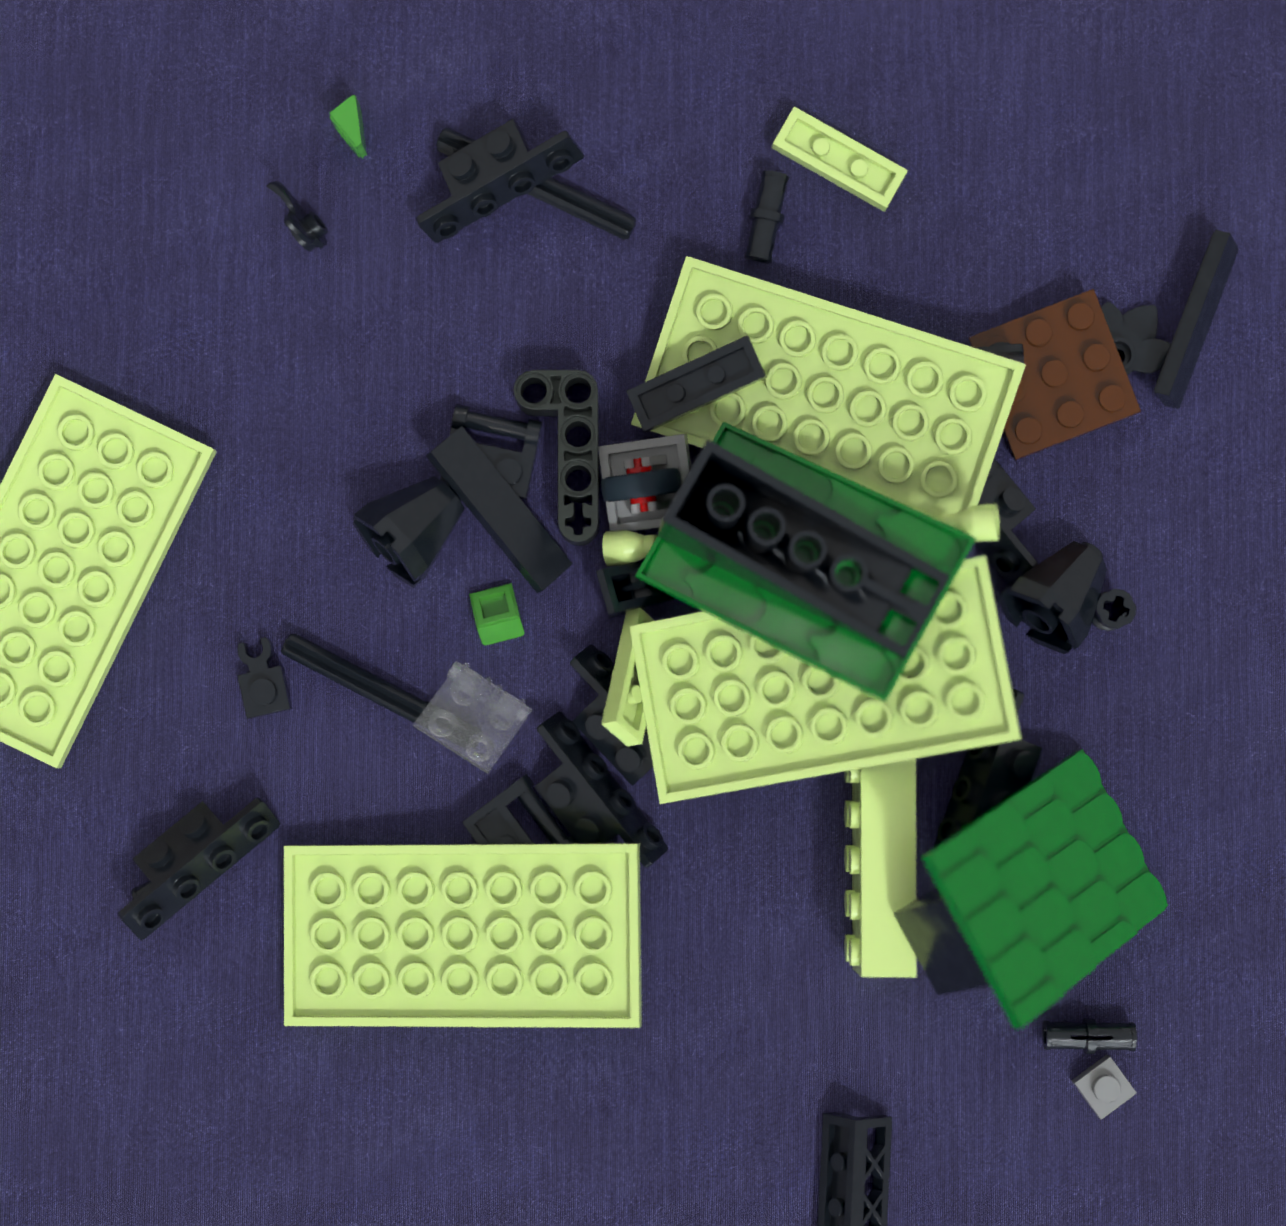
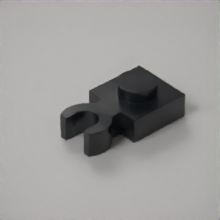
(264, 688)

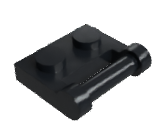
(512, 465)
(498, 825)

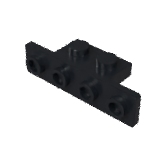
(492, 174)
(1008, 554)
(630, 761)
(987, 779)
(589, 797)
(191, 859)

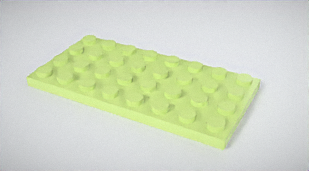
(844, 388)
(79, 547)
(749, 716)
(463, 935)

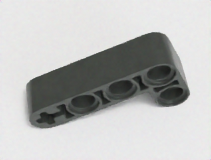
(569, 457)

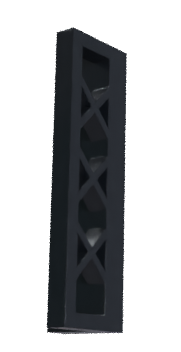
(847, 1166)

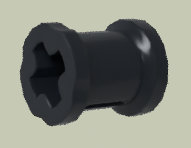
(1122, 603)

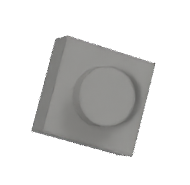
(1104, 1086)

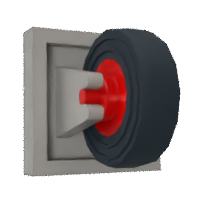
(642, 480)

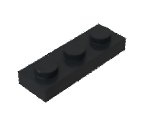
(696, 384)

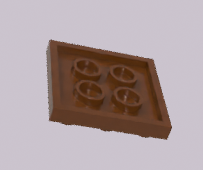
(1070, 374)

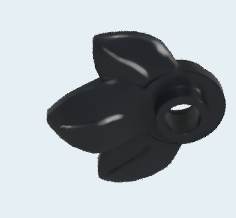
(306, 228)
(1135, 337)

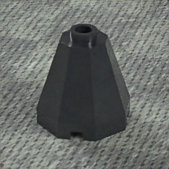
(410, 527)
(1057, 596)

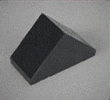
(626, 592)

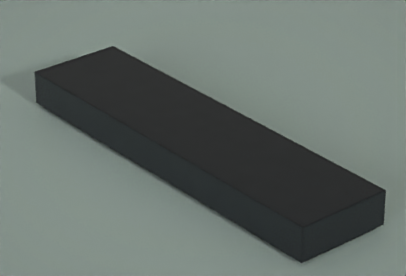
(1196, 319)
(499, 509)

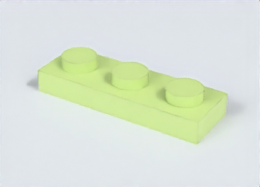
(839, 159)
(624, 706)

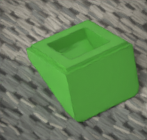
(349, 124)
(496, 614)

